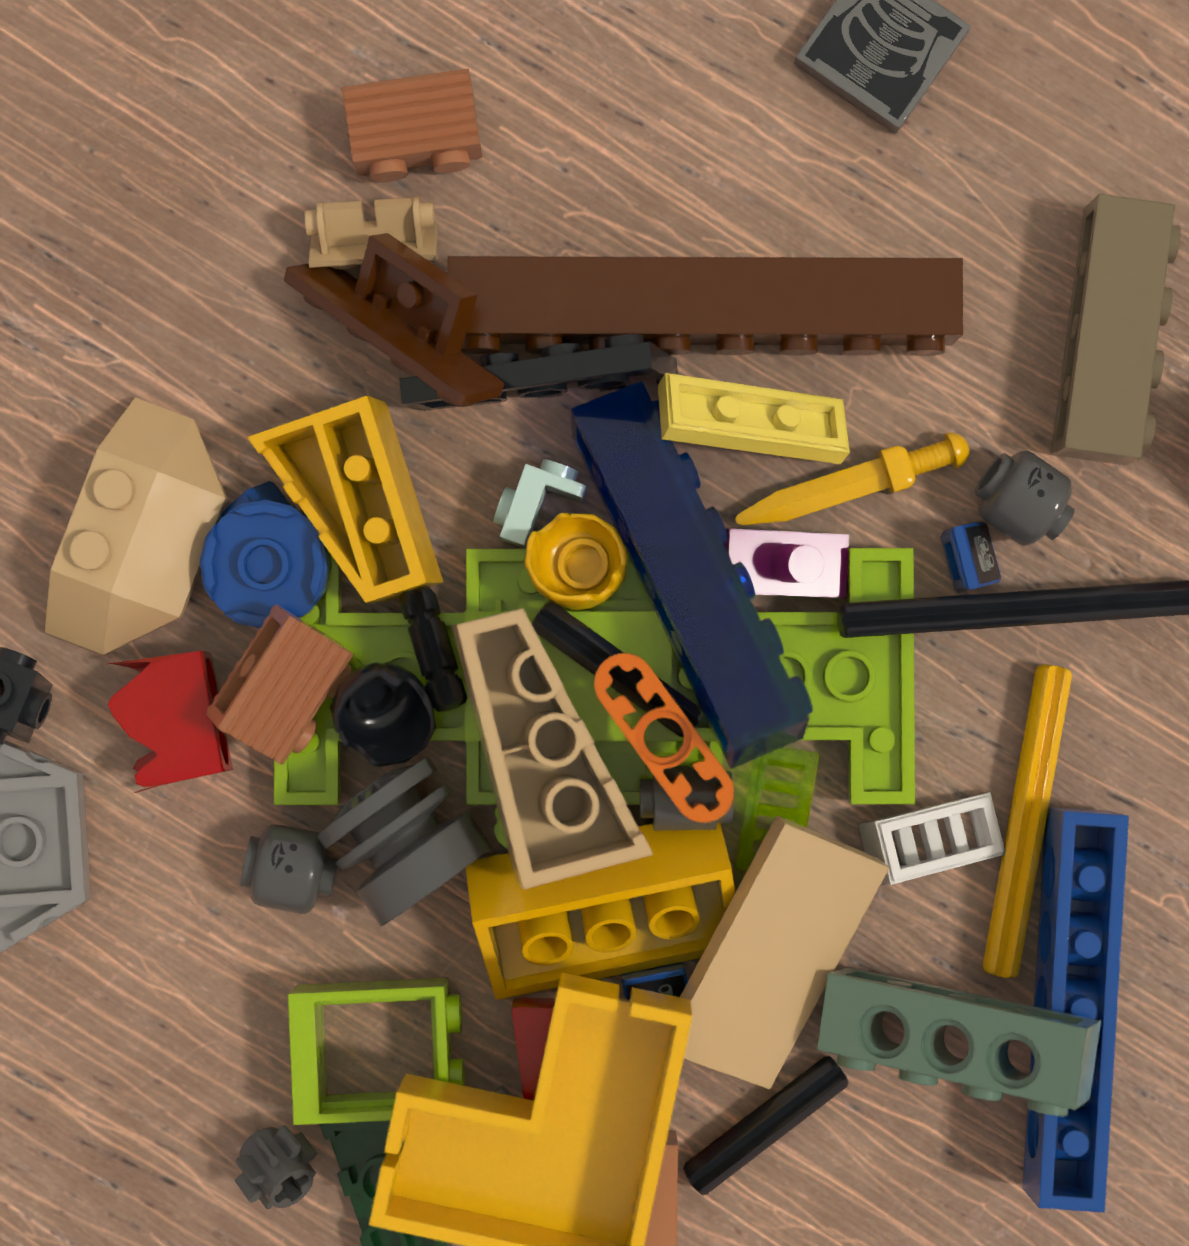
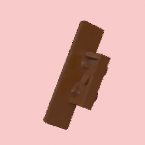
(407, 313)

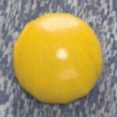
(576, 561)

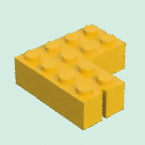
(554, 1168)

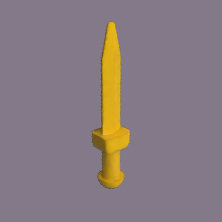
(892, 470)

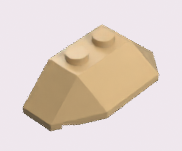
(135, 532)

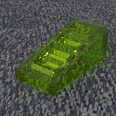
(785, 757)

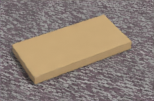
(776, 950)

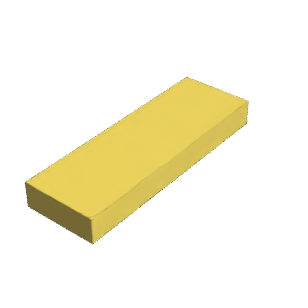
(752, 419)

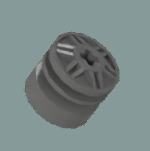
(403, 840)

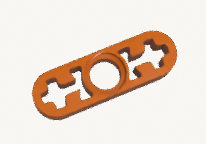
(680, 786)

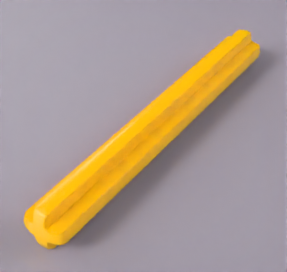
(1027, 821)

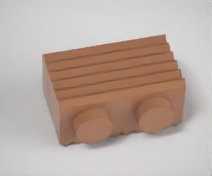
(412, 125)
(280, 686)

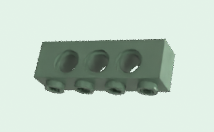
(1060, 1041)

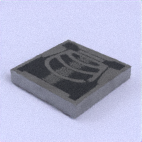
(882, 53)

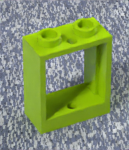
(308, 1051)

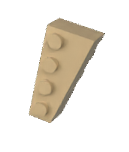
(546, 775)

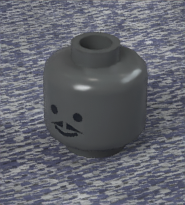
(1025, 498)
(287, 869)

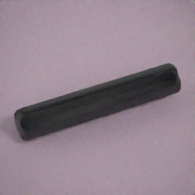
(592, 650)
(765, 1125)

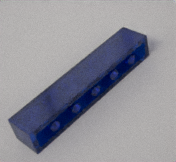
(690, 577)

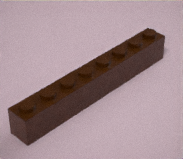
(714, 302)

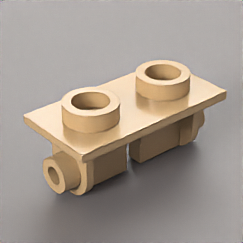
(342, 234)

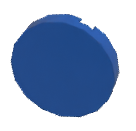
(264, 558)

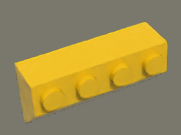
(604, 919)

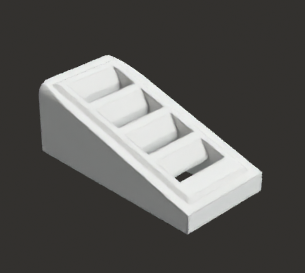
(879, 842)

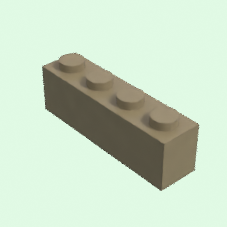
(1115, 330)

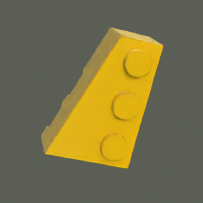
(357, 494)

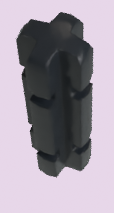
(433, 649)

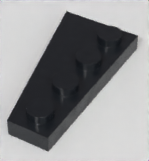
(560, 364)

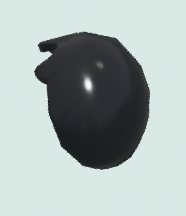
(383, 713)

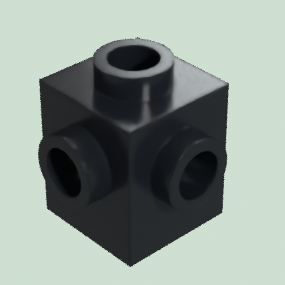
(24, 698)

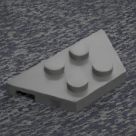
(40, 843)

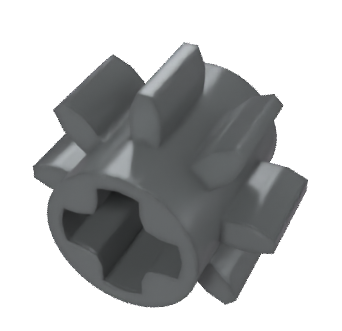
(276, 1167)

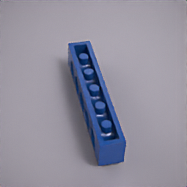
(1078, 977)

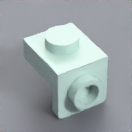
(521, 507)

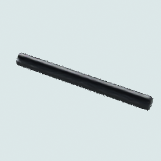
(1012, 609)

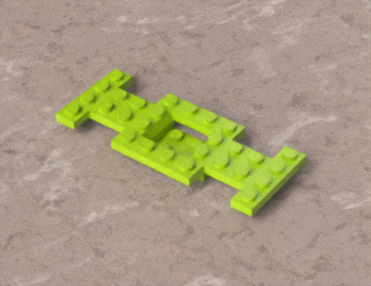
(855, 684)

